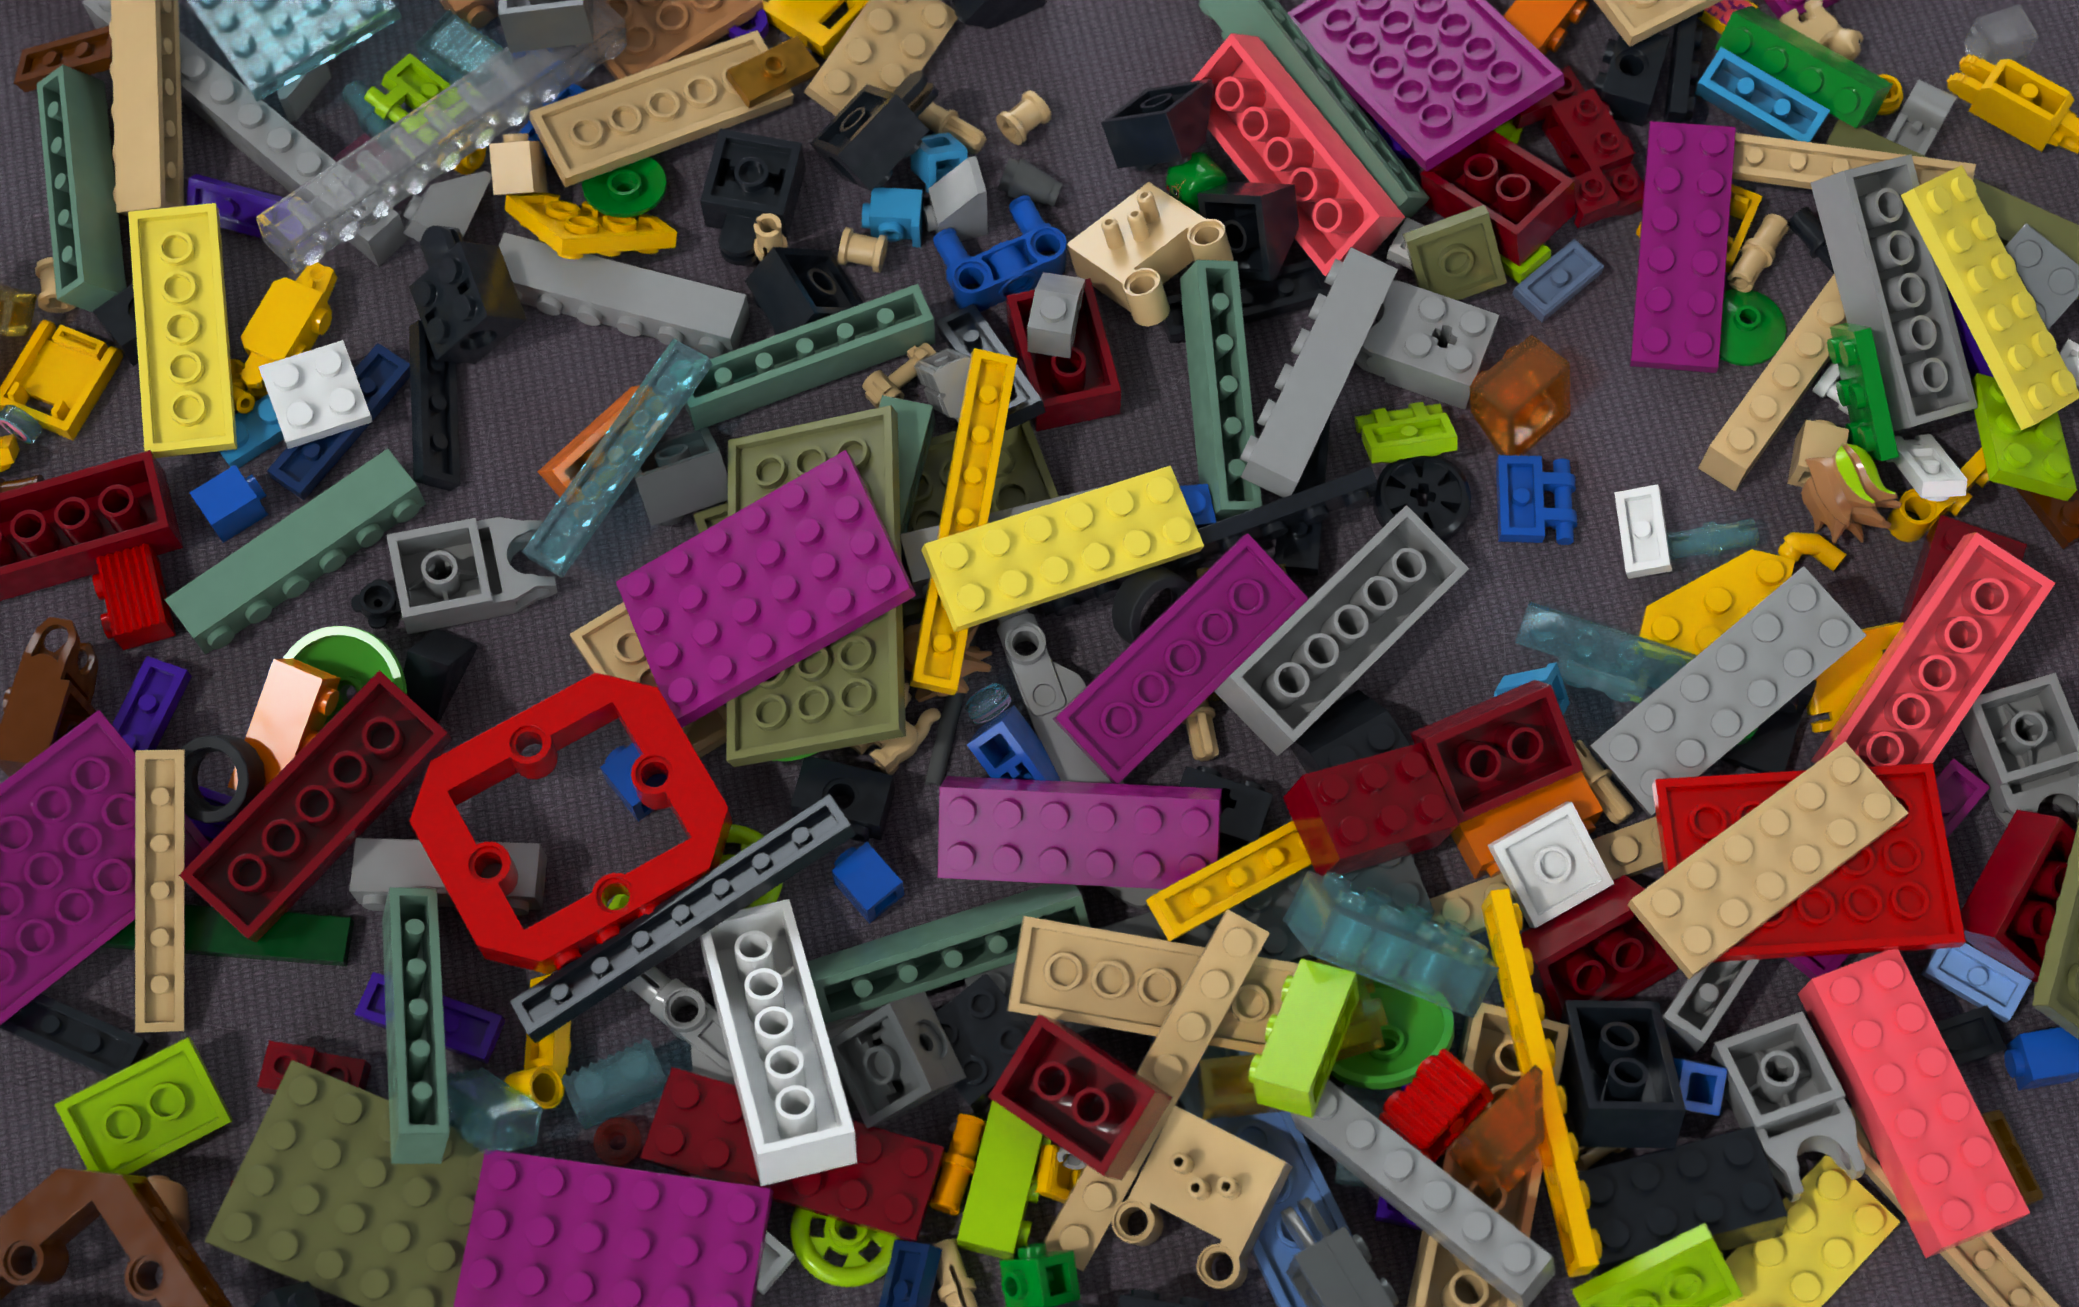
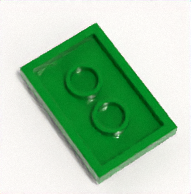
(1862, 390)

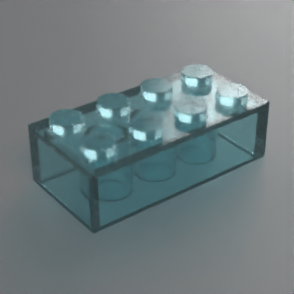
(1391, 942)

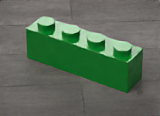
(1805, 65)

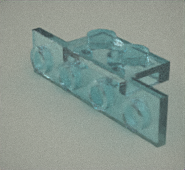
(1599, 654)

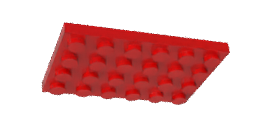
(1880, 900)

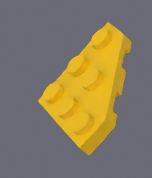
(585, 230)
(1714, 602)

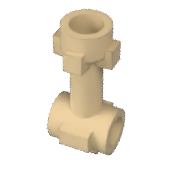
(879, 384)

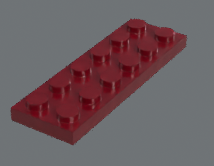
(705, 1135)

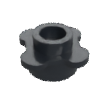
(376, 591)

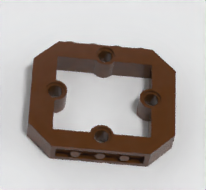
(137, 1217)

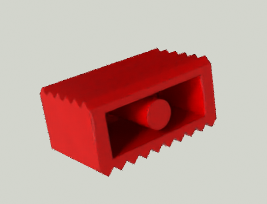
(133, 597)
(1436, 1104)

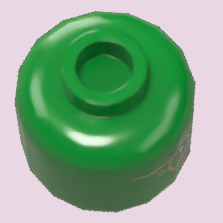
(1194, 177)

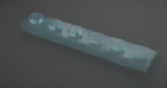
(617, 458)

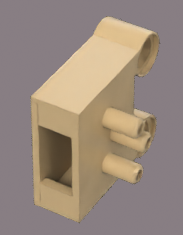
(1142, 247)
(1209, 1183)

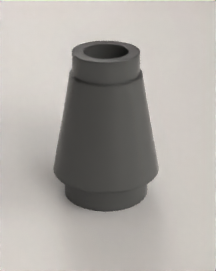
(1023, 179)

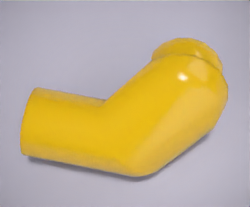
(243, 401)
(1811, 544)

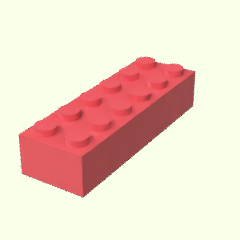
(1285, 139)
(1941, 657)
(1912, 1102)

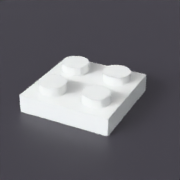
(315, 394)
(1550, 864)

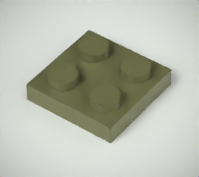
(1456, 255)

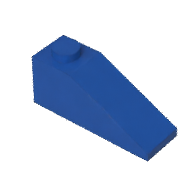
(1011, 749)

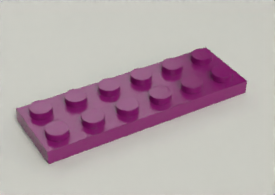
(1683, 247)
(1180, 659)

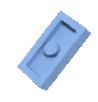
(1977, 979)

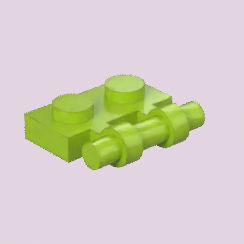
(408, 83)
(1406, 432)

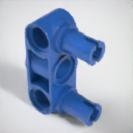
(1006, 267)

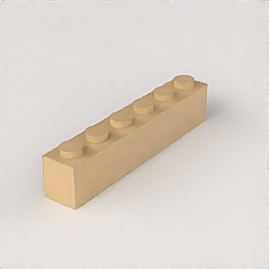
(146, 105)
(1775, 392)

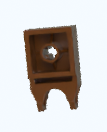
(46, 696)

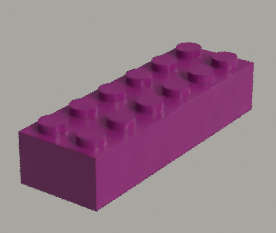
(1076, 832)

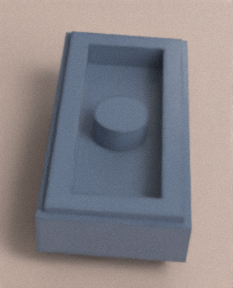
(1558, 280)

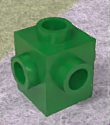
(1039, 1277)

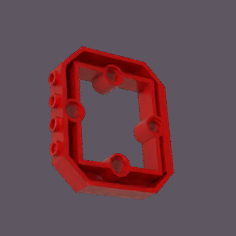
(498, 756)

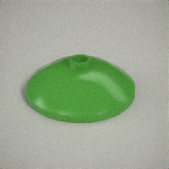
(349, 655)
(1412, 1034)

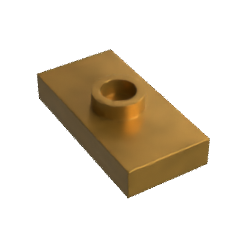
(772, 72)
(2013, 1156)

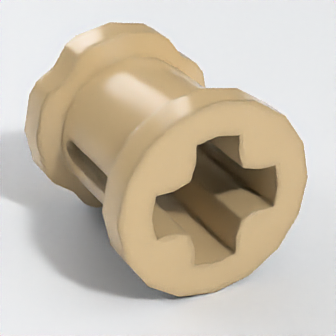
(1023, 117)
(862, 249)
(47, 298)

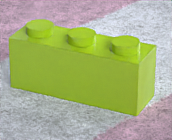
(1304, 1037)
(1002, 1186)

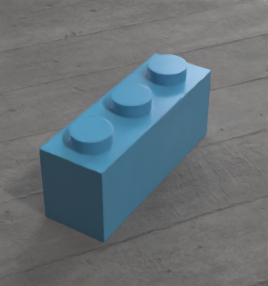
(1760, 99)

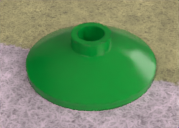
(628, 189)
(1755, 342)

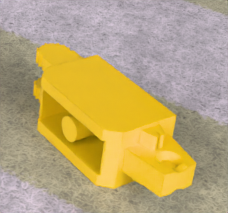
(2017, 102)
(287, 322)

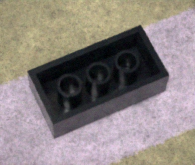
(1676, 1189)

